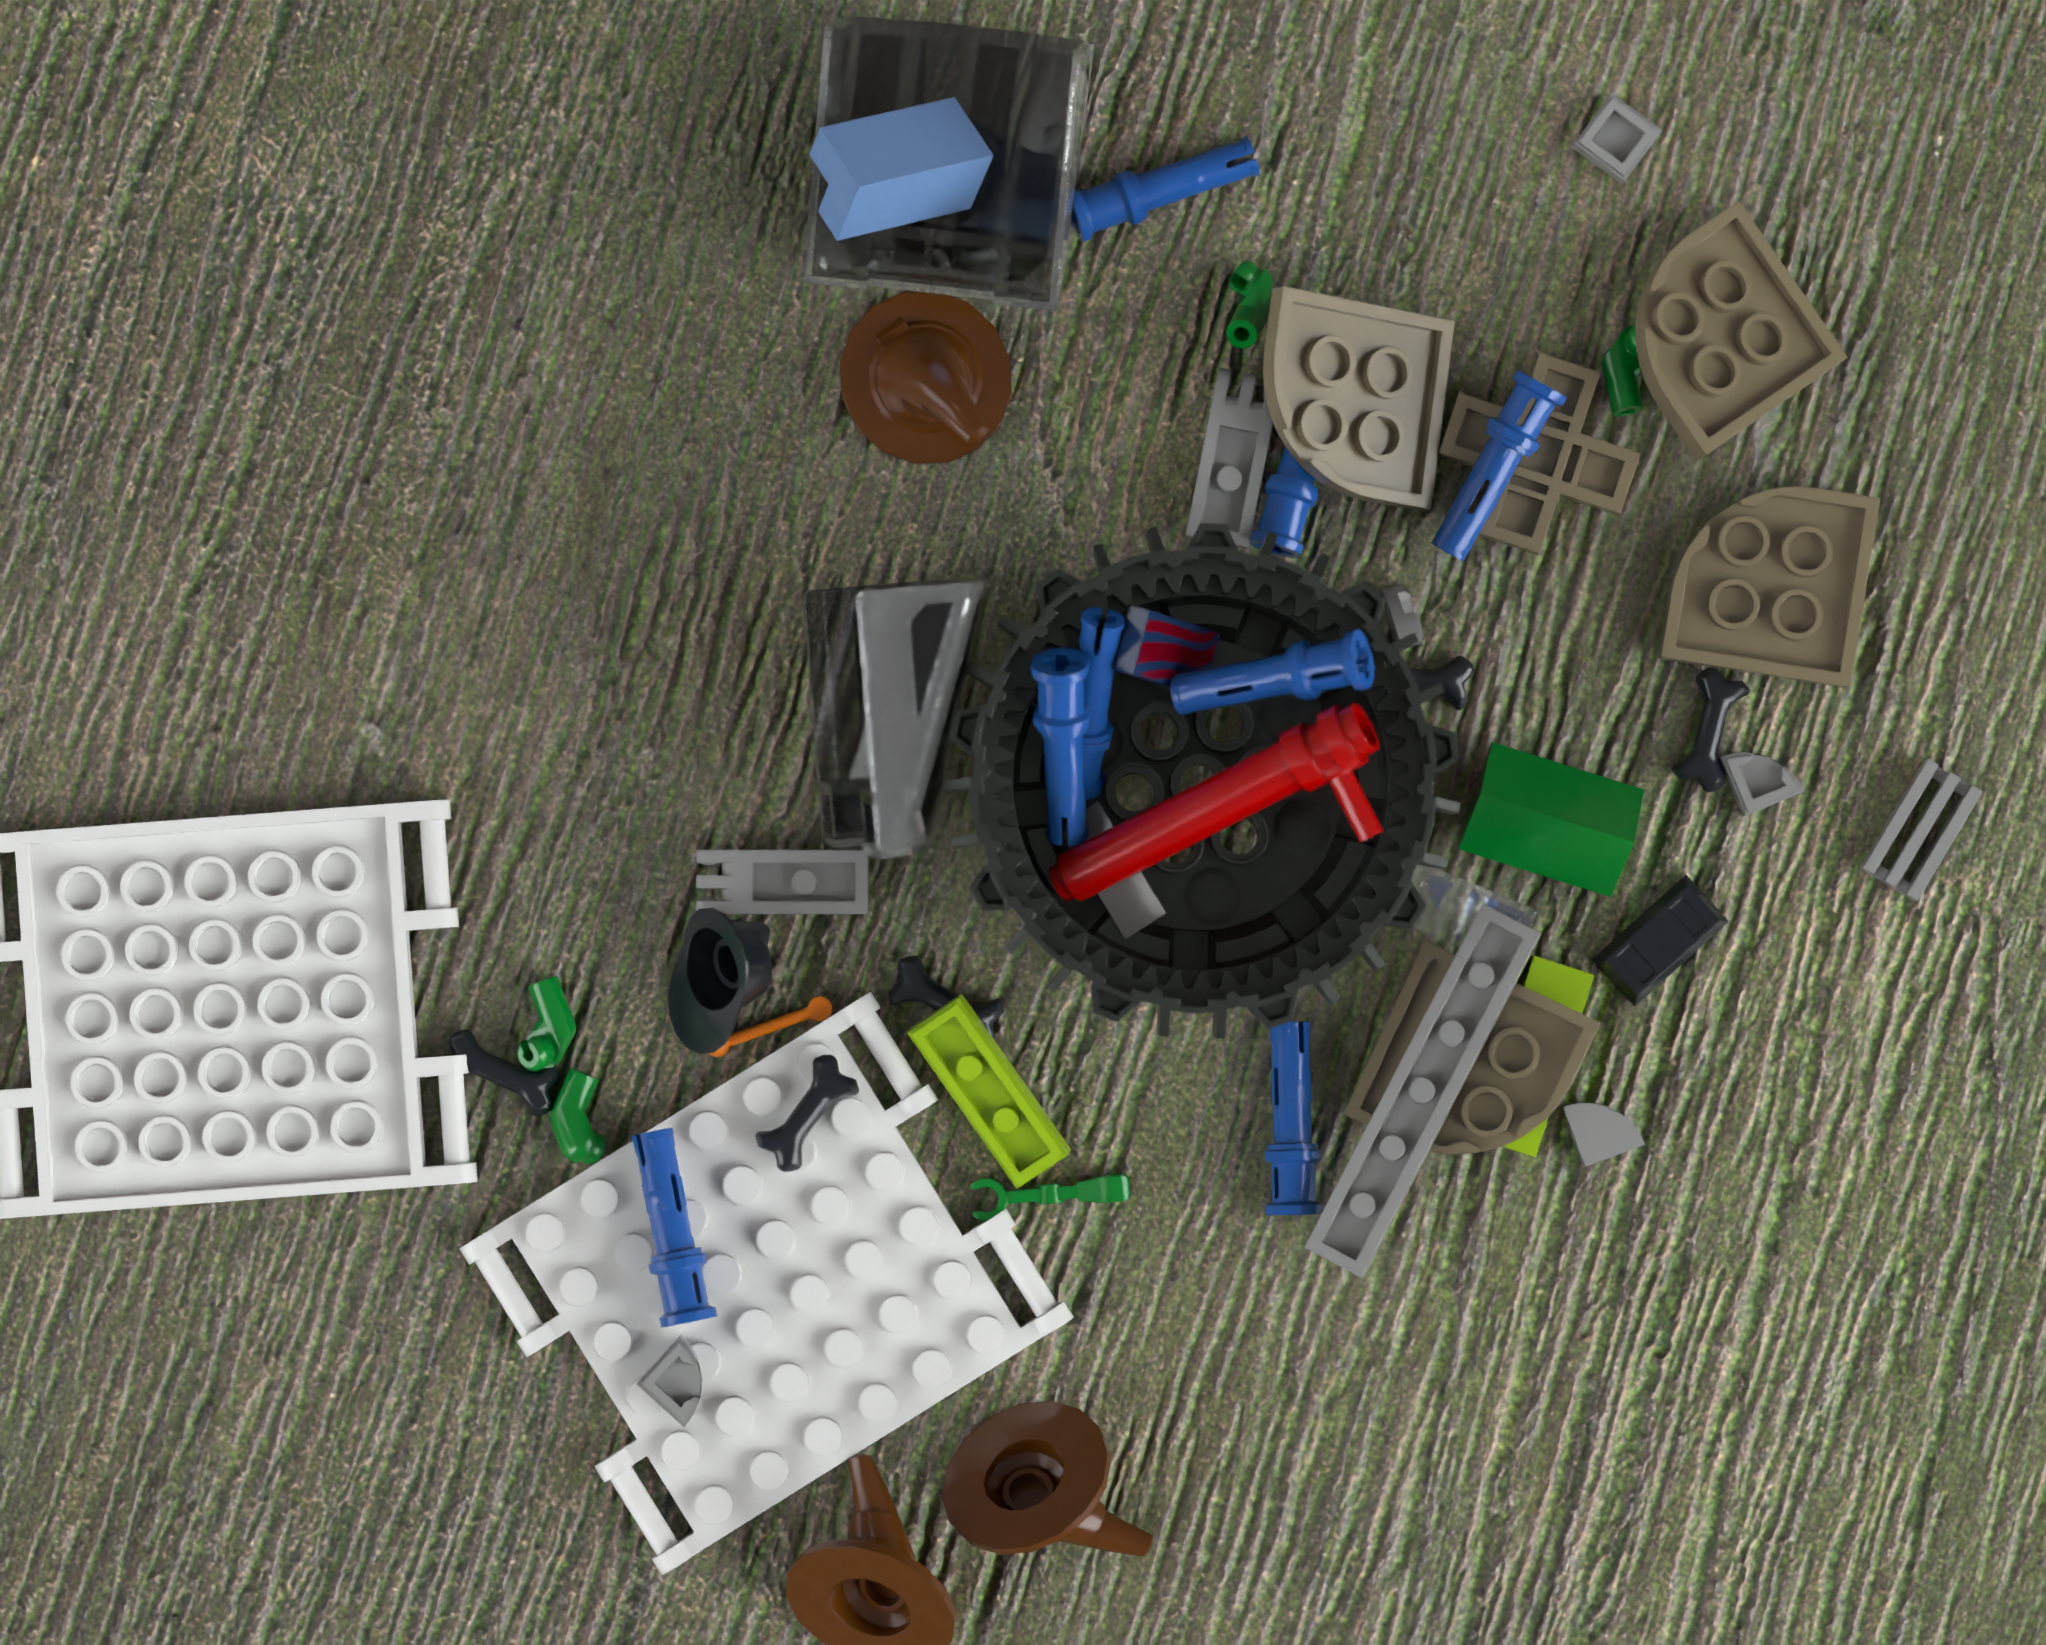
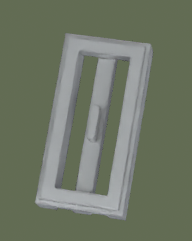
(1948, 784)

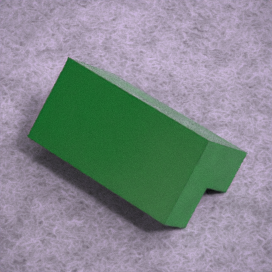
(1552, 819)

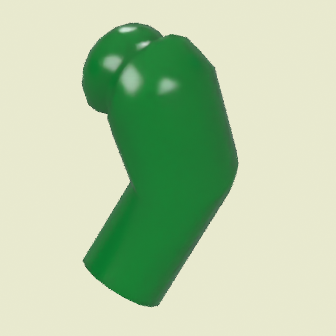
(1253, 310)
(1620, 373)
(552, 1030)
(570, 1121)

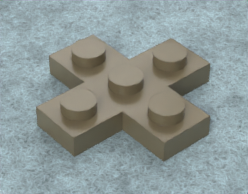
(1564, 465)

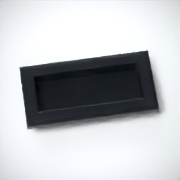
(1660, 940)

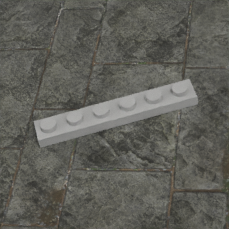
(1422, 1090)

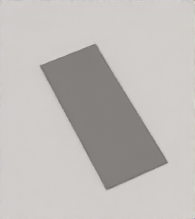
(1131, 900)

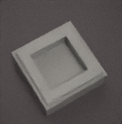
(1616, 138)

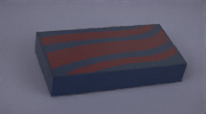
(1163, 646)

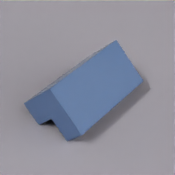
(899, 167)

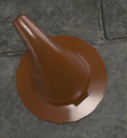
(925, 377)
(1034, 1482)
(870, 1584)

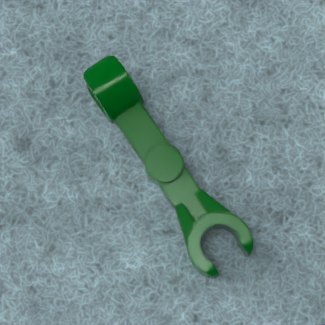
(1097, 1190)

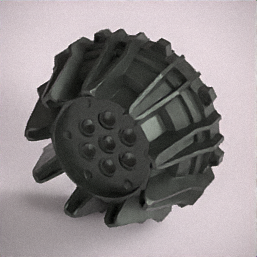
(1233, 922)

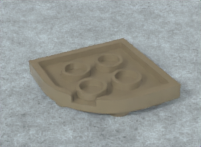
(1726, 332)
(1358, 393)
(1775, 586)
(1514, 1080)

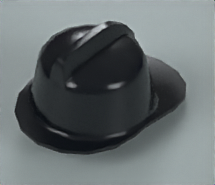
(716, 975)

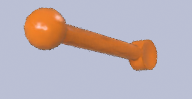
(818, 1009)

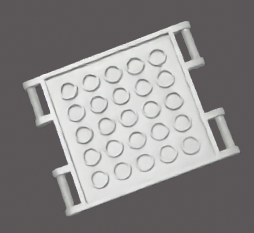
(226, 1010)
(830, 1284)

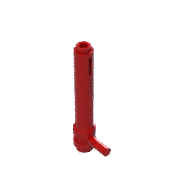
(1300, 760)

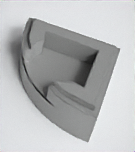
(1400, 613)
(1758, 781)
(1600, 1131)
(675, 1381)

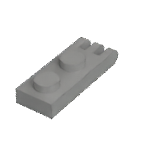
(1231, 460)
(787, 881)

